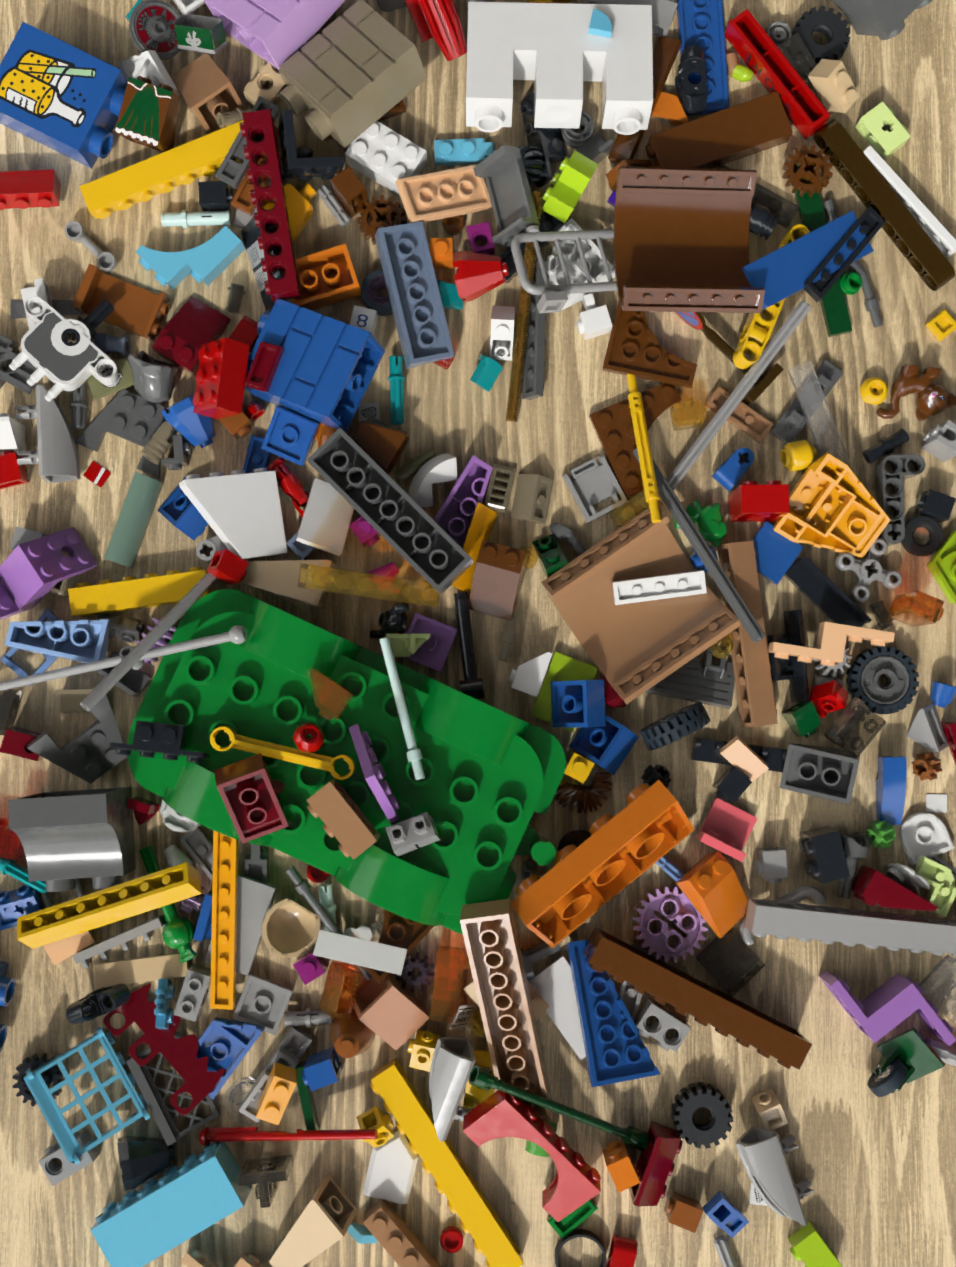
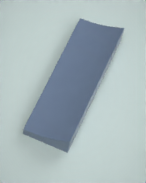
(414, 294)

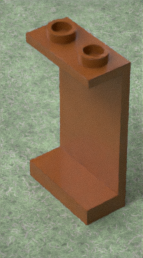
(134, 307)

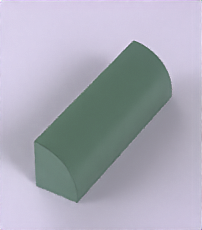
(133, 520)

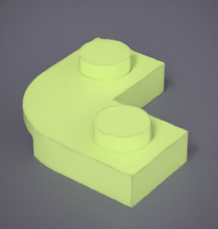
(942, 884)

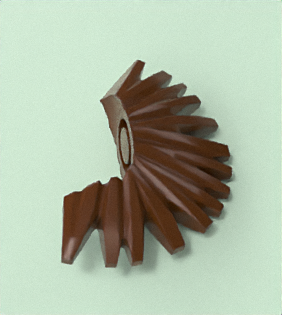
(584, 794)

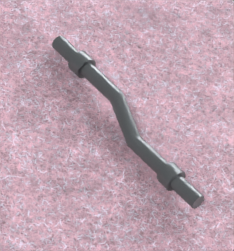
(871, 302)

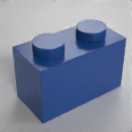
(322, 1069)

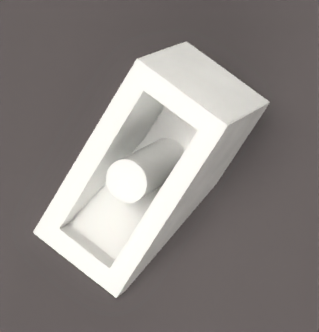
(530, 675)

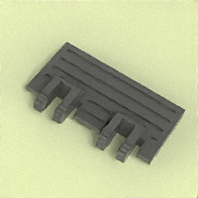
(700, 684)

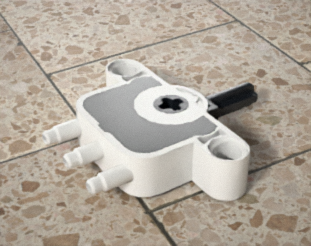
(64, 362)

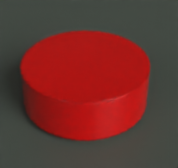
(316, 875)
(451, 1239)

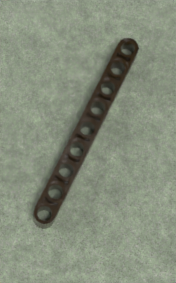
(875, 192)

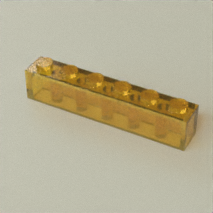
(367, 585)

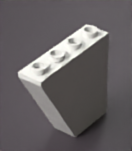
(241, 510)

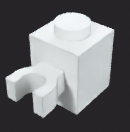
(594, 320)

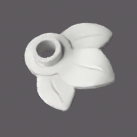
(906, 877)

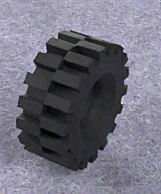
(831, 26)
(689, 1102)

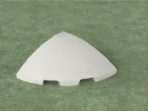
(574, 264)

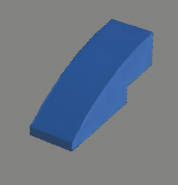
(891, 788)

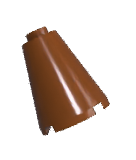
(350, 1036)

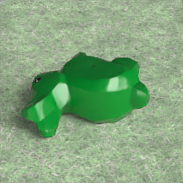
(708, 521)

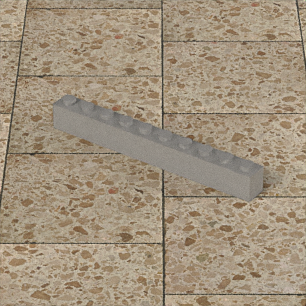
(851, 927)

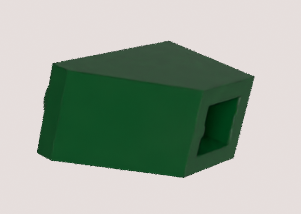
(549, 554)

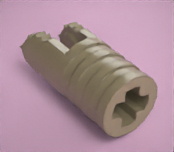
(159, 443)

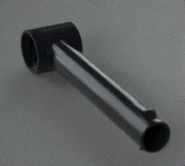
(471, 684)

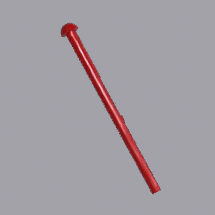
(251, 1134)

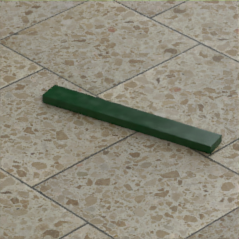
(833, 303)

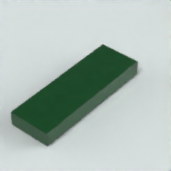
(307, 1100)

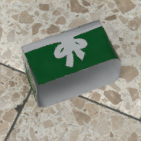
(200, 33)

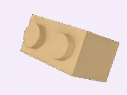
(833, 85)

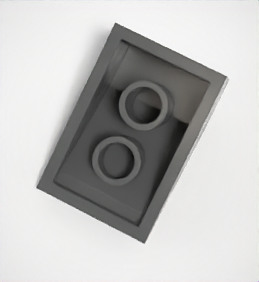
(820, 772)

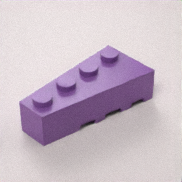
(460, 504)

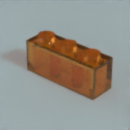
(916, 609)
(448, 983)

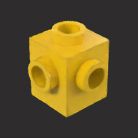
(422, 1050)
(376, 1119)

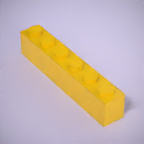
(133, 593)

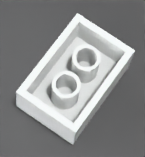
(385, 156)

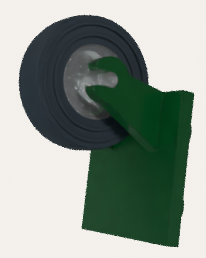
(902, 1061)

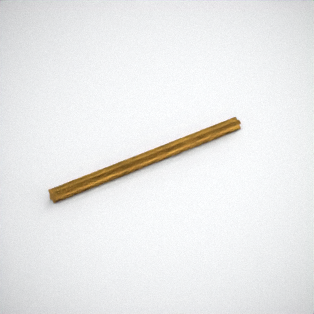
(521, 323)

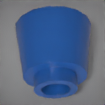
(942, 694)

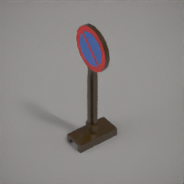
(697, 321)

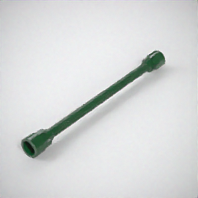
(485, 1079)

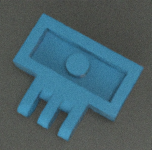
(164, 994)

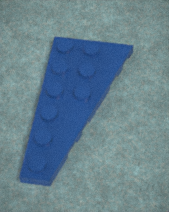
(608, 1031)

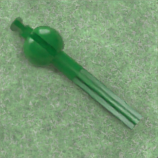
(177, 931)

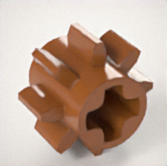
(926, 766)

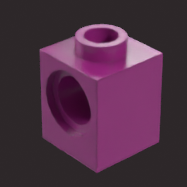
(478, 232)

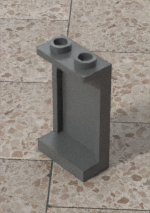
(508, 193)

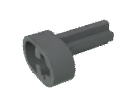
(535, 953)

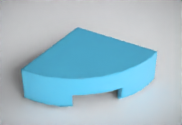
(600, 24)
(361, 1234)

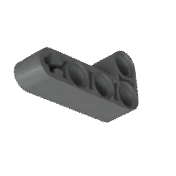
(896, 500)

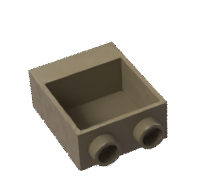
(351, 74)

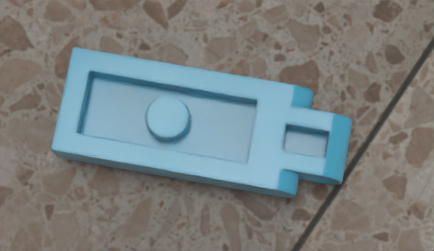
(462, 151)

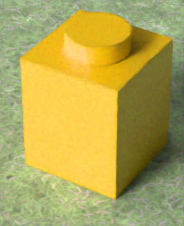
(578, 767)

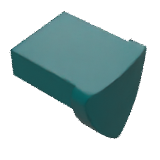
(449, 295)
(486, 372)

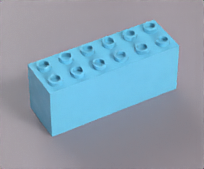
(171, 1208)

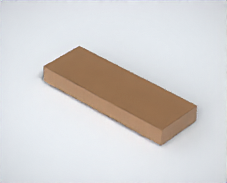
(742, 417)

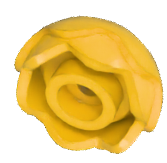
(869, 395)

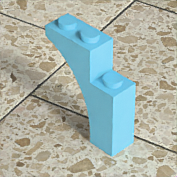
(202, 262)

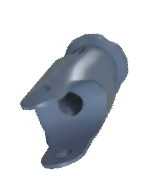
(109, 343)

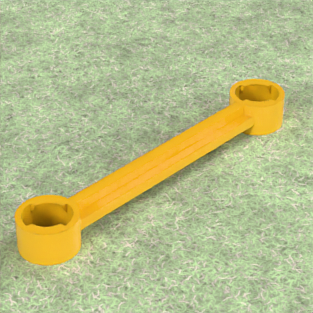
(282, 752)

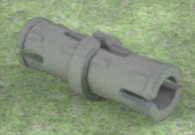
(307, 1017)

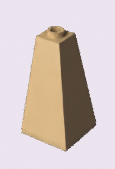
(282, 579)
(317, 1227)

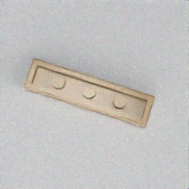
(140, 970)

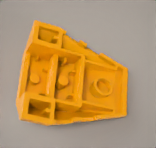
(832, 510)

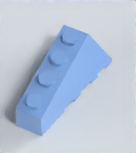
(70, 640)

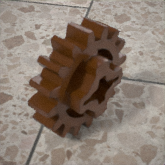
(805, 161)
(383, 210)

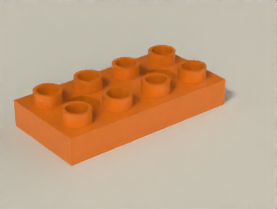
(603, 864)

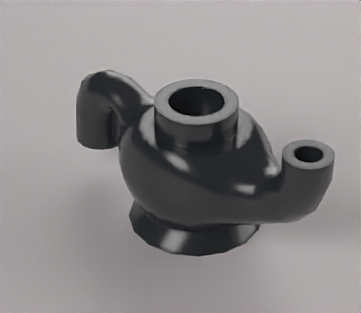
(392, 621)

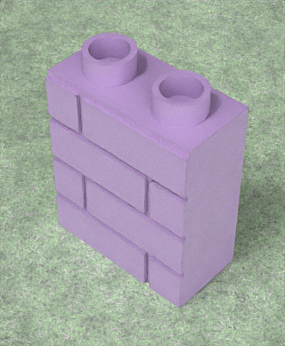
(273, 27)

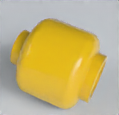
(798, 455)

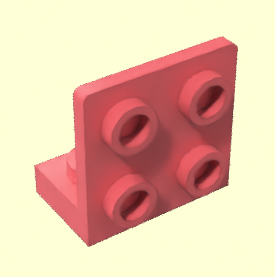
(726, 829)

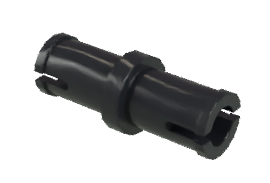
(885, 446)

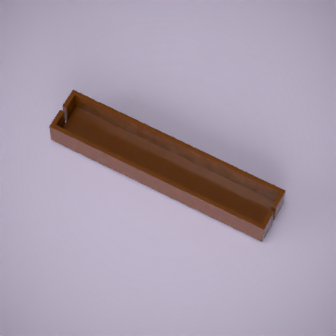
(696, 998)

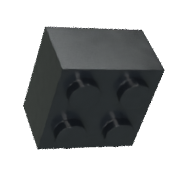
(824, 854)

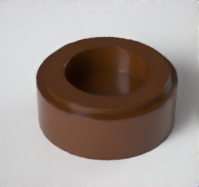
(453, 225)

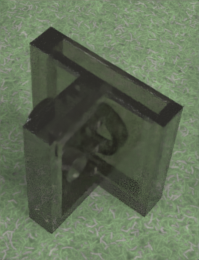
(266, 1173)

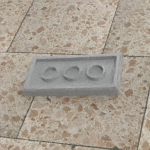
(253, 901)

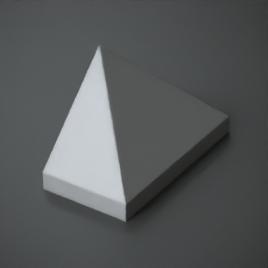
(928, 730)

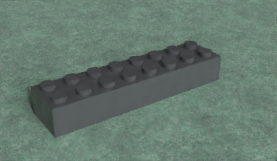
(390, 511)

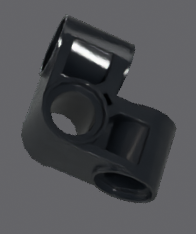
(98, 1003)

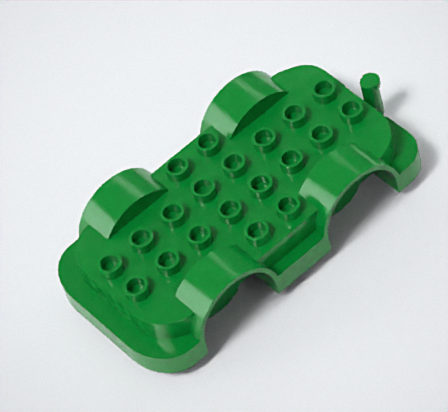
(477, 761)

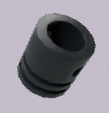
(762, 221)

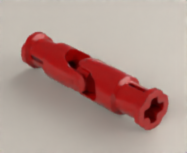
(290, 484)

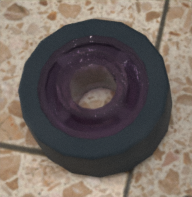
(370, 286)

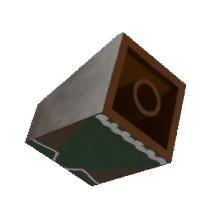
(148, 114)

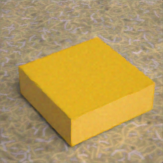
(941, 325)

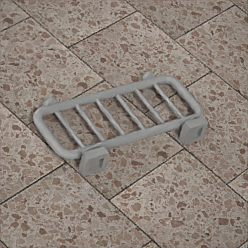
(555, 296)

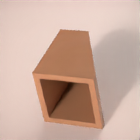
(389, 1010)

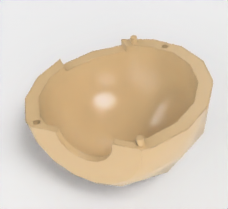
(289, 928)

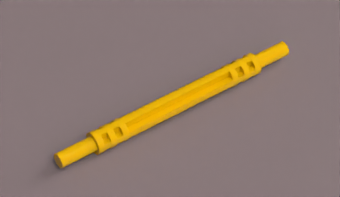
(643, 448)

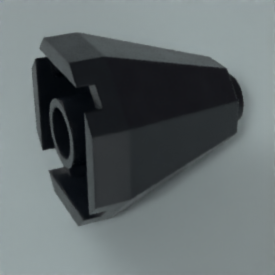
(142, 1159)

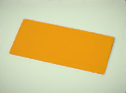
(479, 530)

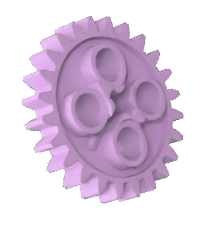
(657, 940)

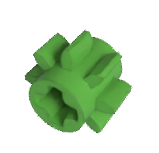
(881, 834)

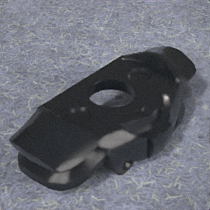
(692, 95)

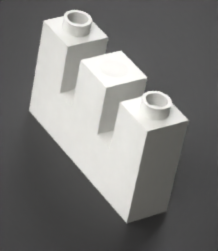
(557, 52)

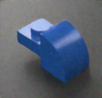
(725, 1214)

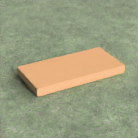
(443, 194)

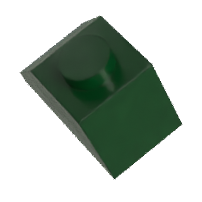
(802, 719)

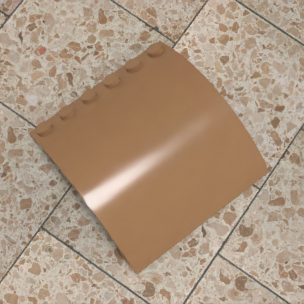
(639, 640)

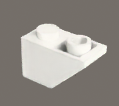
(502, 332)
(11, 434)

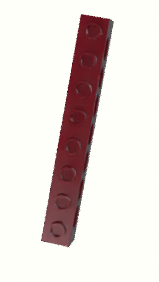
(262, 124)

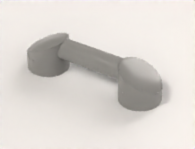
(79, 234)

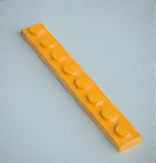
(224, 922)

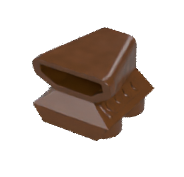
(381, 442)

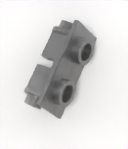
(127, 631)

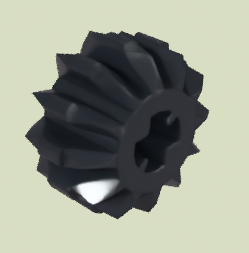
(532, 162)

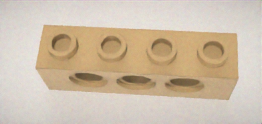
(267, 76)

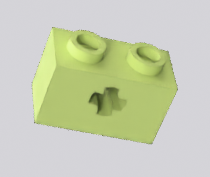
(872, 126)

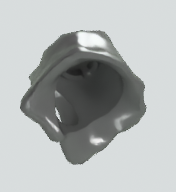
(152, 378)

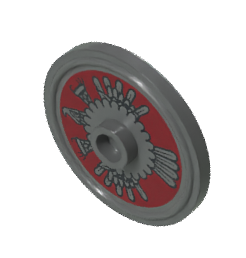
(153, 28)

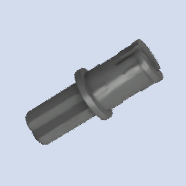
(79, 408)

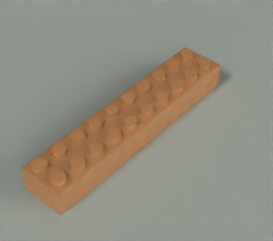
(505, 998)

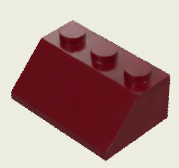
(655, 1165)

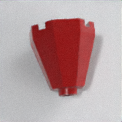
(478, 274)

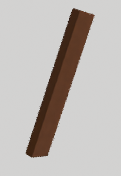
(663, 60)

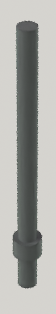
(303, 888)

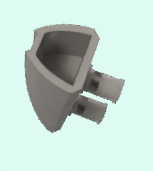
(56, 444)
(447, 1081)
(768, 1170)

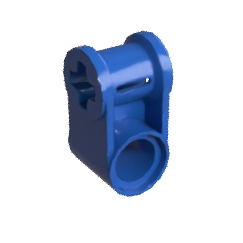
(731, 470)

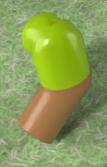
(737, 70)

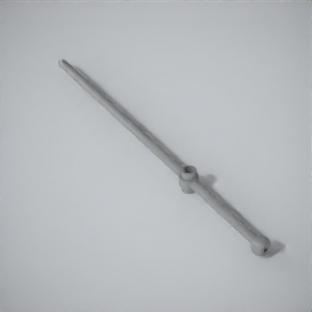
(236, 635)

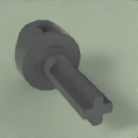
(852, 851)

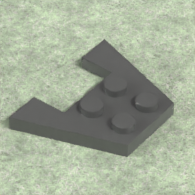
(128, 418)
(89, 752)

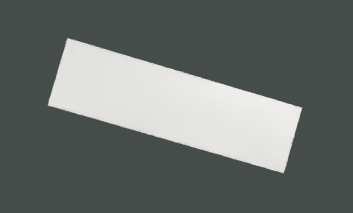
(360, 952)

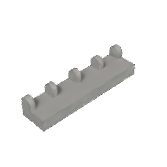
(119, 939)

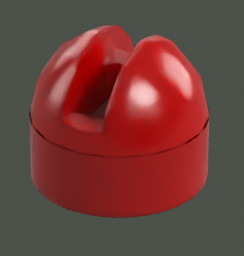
(254, 411)

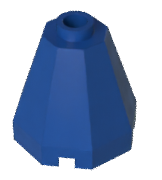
(193, 426)

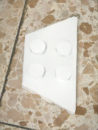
(148, 66)

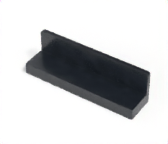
(825, 594)

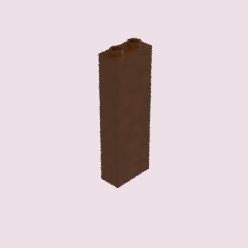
(722, 135)

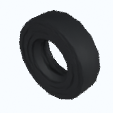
(934, 530)

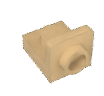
(769, 1110)

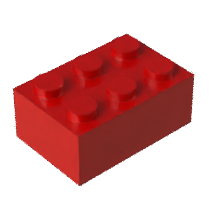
(221, 378)
(758, 502)

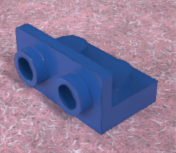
(17, 904)

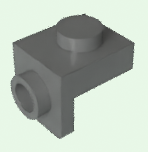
(181, 450)

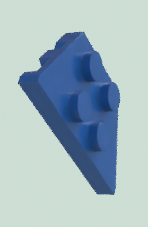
(226, 1045)

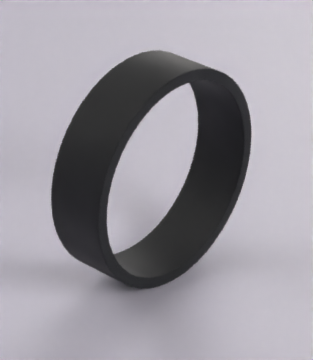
(580, 1233)

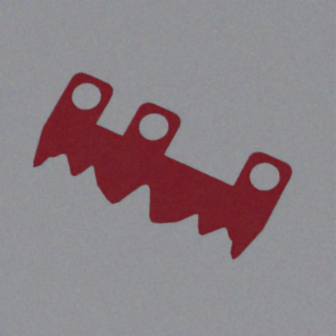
(179, 1052)

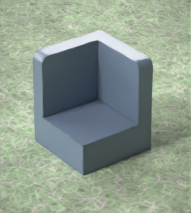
(299, 549)

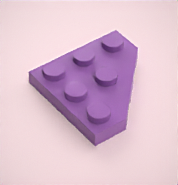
(374, 773)

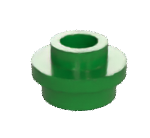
(850, 283)

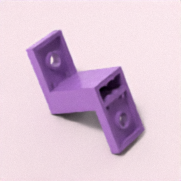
(38, 567)
(888, 1007)

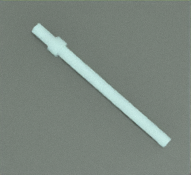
(413, 754)

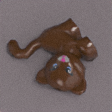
(930, 397)

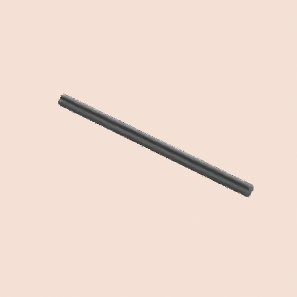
(706, 556)

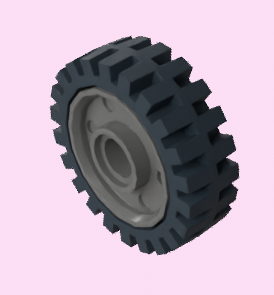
(899, 675)
(675, 726)

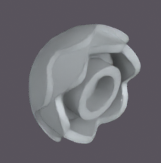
(778, 28)

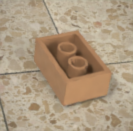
(343, 819)

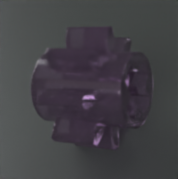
(192, 903)

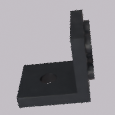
(303, 168)

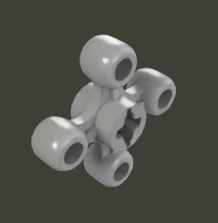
(864, 580)

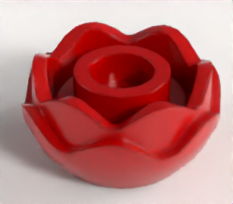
(308, 744)

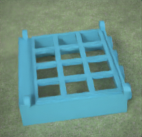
(54, 1115)

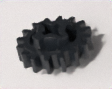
(50, 1075)

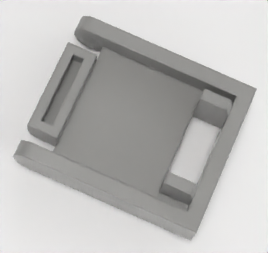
(593, 485)

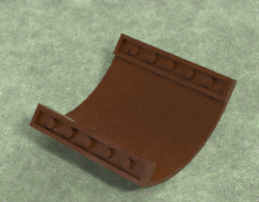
(684, 240)

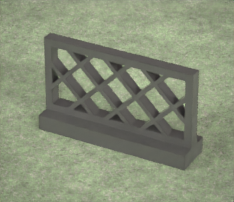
(157, 1103)

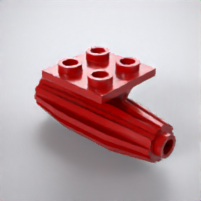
(439, 21)

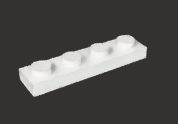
(659, 587)

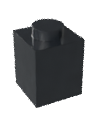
(215, 196)
(934, 505)
(731, 784)

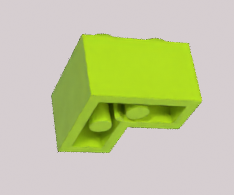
(568, 186)

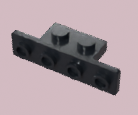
(547, 140)
(790, 668)
(160, 739)

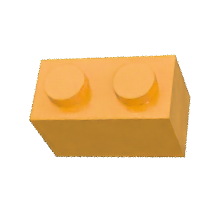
(276, 1093)

